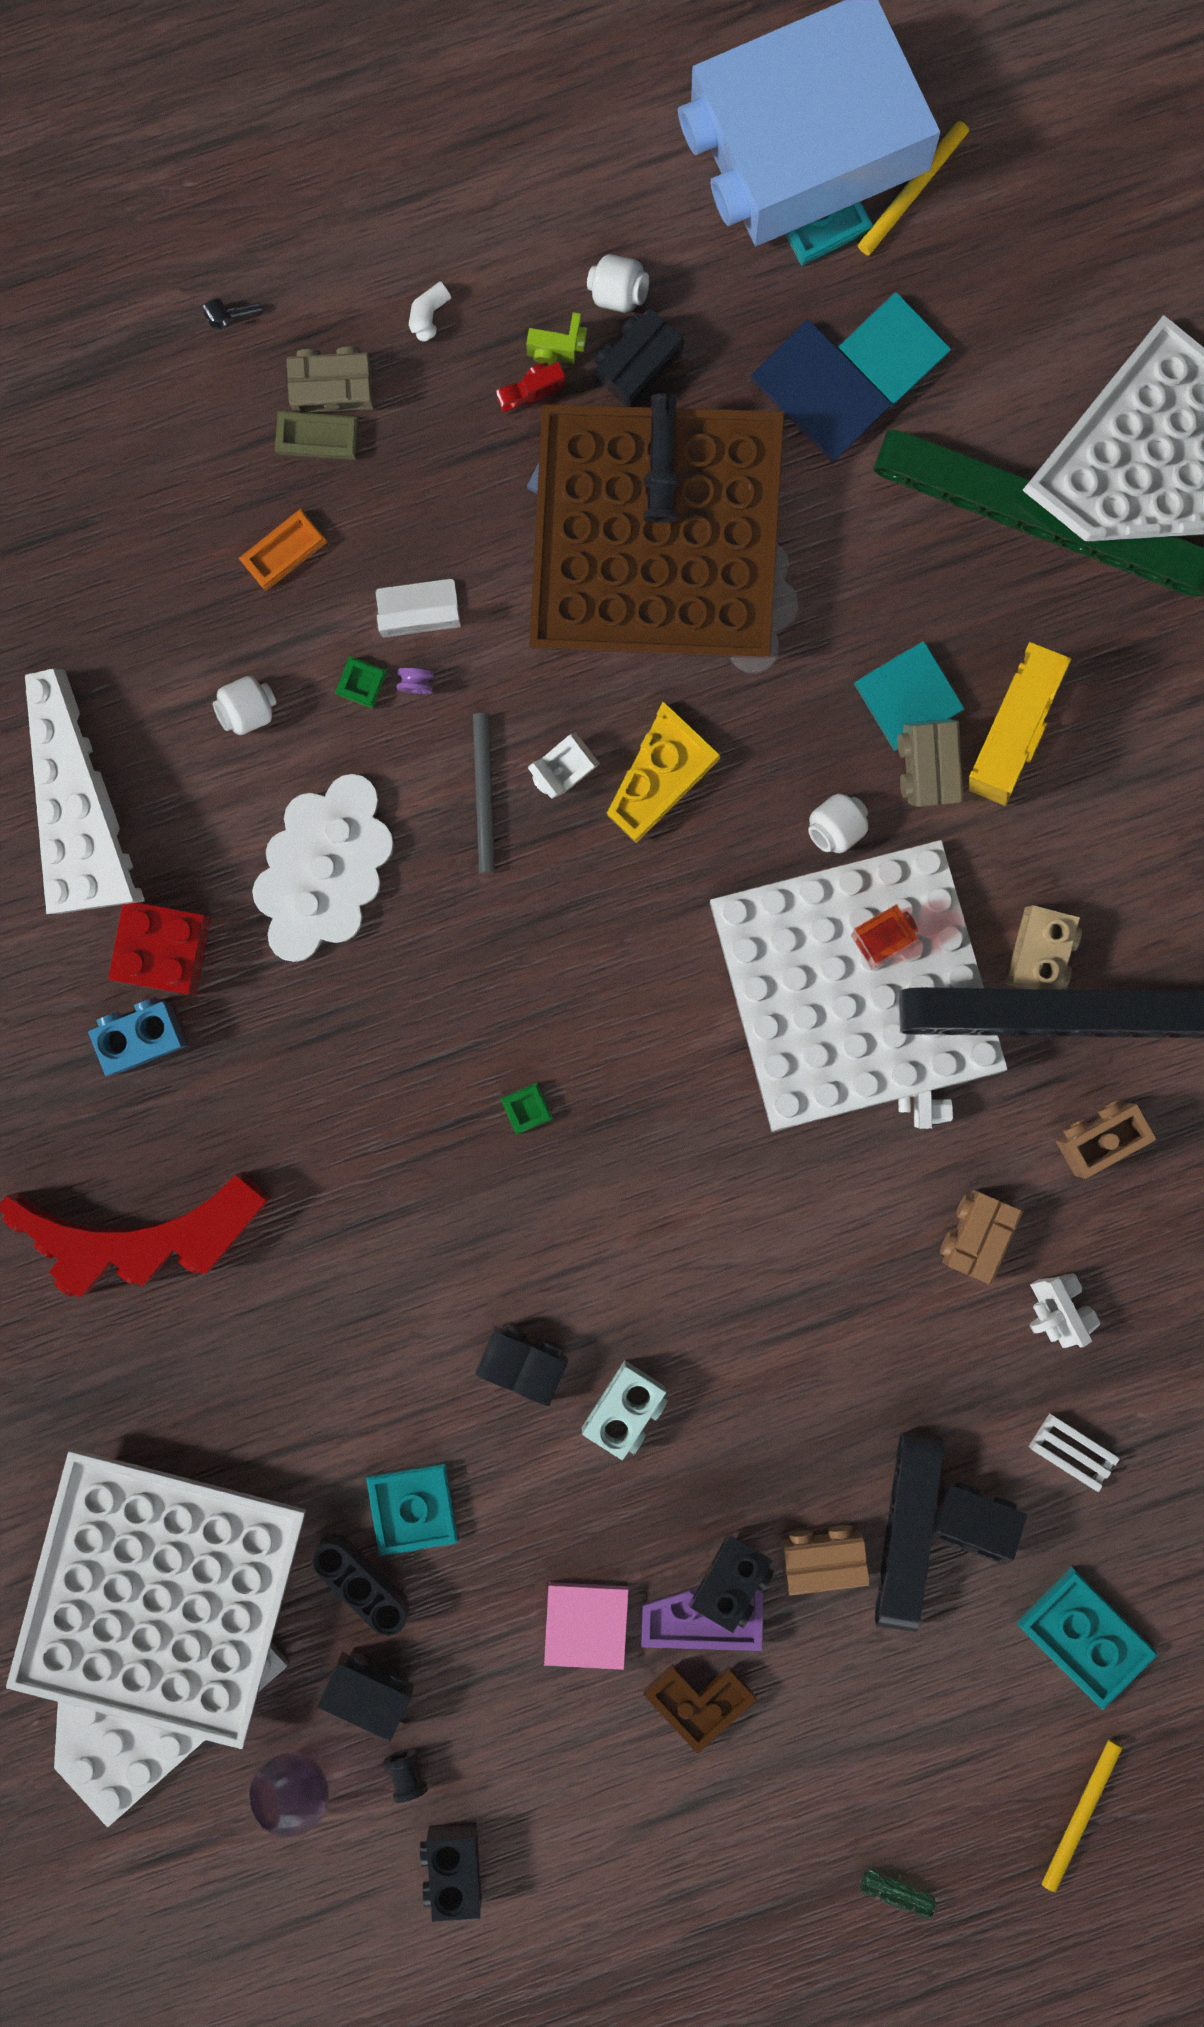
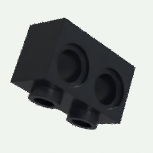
(456, 1872)

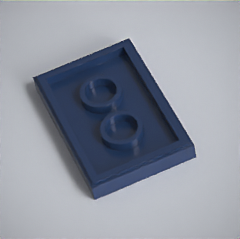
(820, 391)

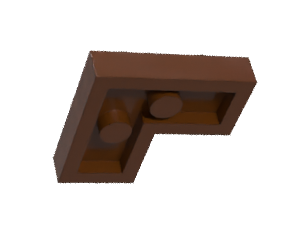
(703, 1714)

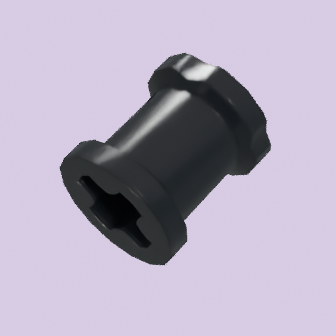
(405, 1775)

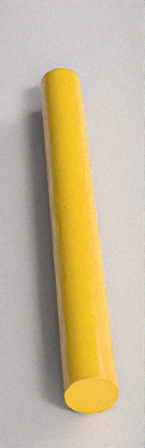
(912, 189)
(1082, 1815)

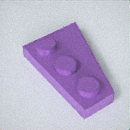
(674, 1624)

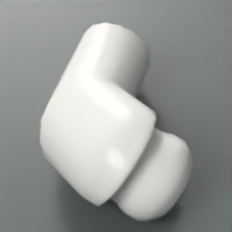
(423, 310)

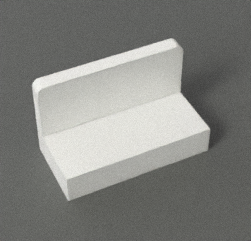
(417, 608)

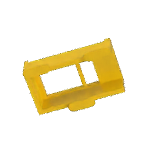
(1018, 724)

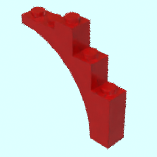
(140, 1252)

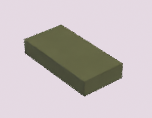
(316, 435)

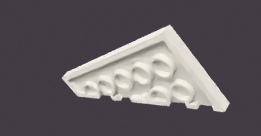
(74, 813)

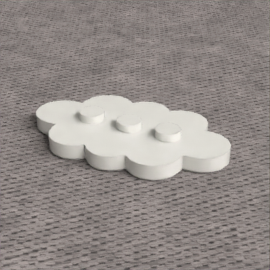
(323, 868)

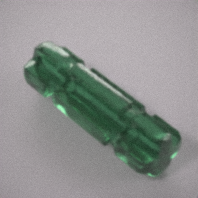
(897, 1894)

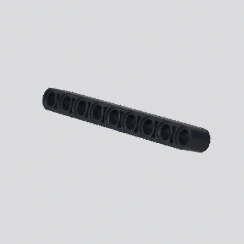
(1051, 1013)

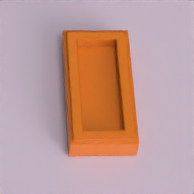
(283, 550)

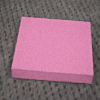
(586, 1625)

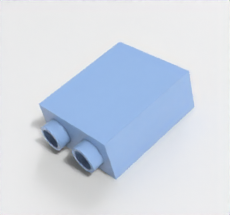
(809, 119)

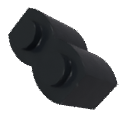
(522, 1365)

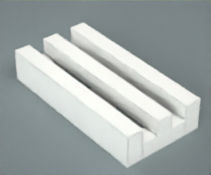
(1102, 1471)

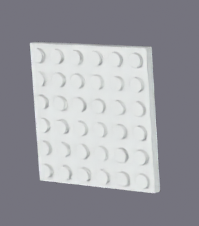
(815, 1010)
(156, 1598)

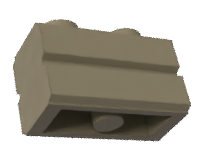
(329, 381)
(931, 762)

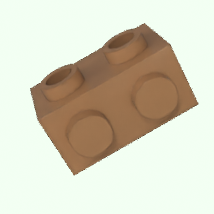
(1106, 1139)

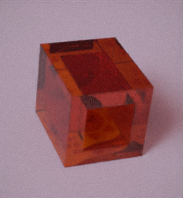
(885, 936)

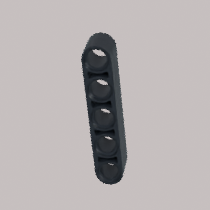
(909, 1532)

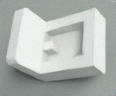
(563, 766)

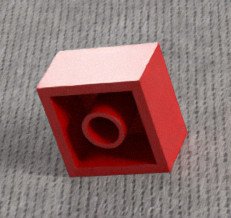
(159, 948)

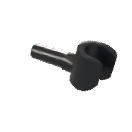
(220, 317)

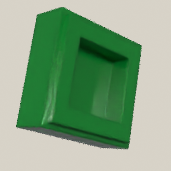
(361, 682)
(526, 1108)

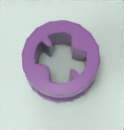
(415, 680)

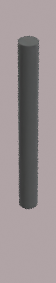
(483, 793)

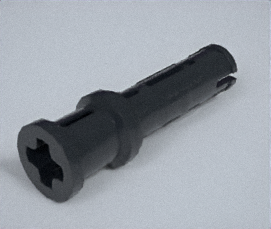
(662, 478)

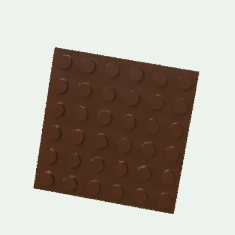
(646, 586)

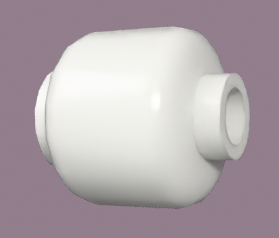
(618, 283)
(244, 705)
(838, 823)

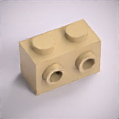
(1044, 949)

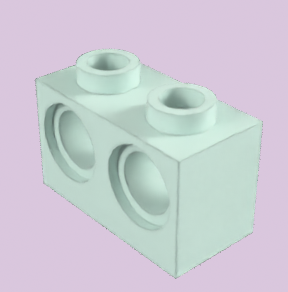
(616, 1406)

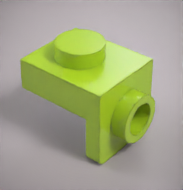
(554, 346)

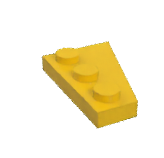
(662, 773)

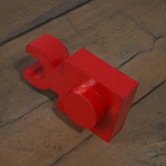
(537, 384)

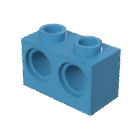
(140, 1045)

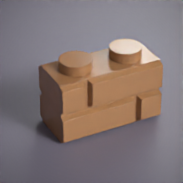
(980, 1236)
(824, 1560)

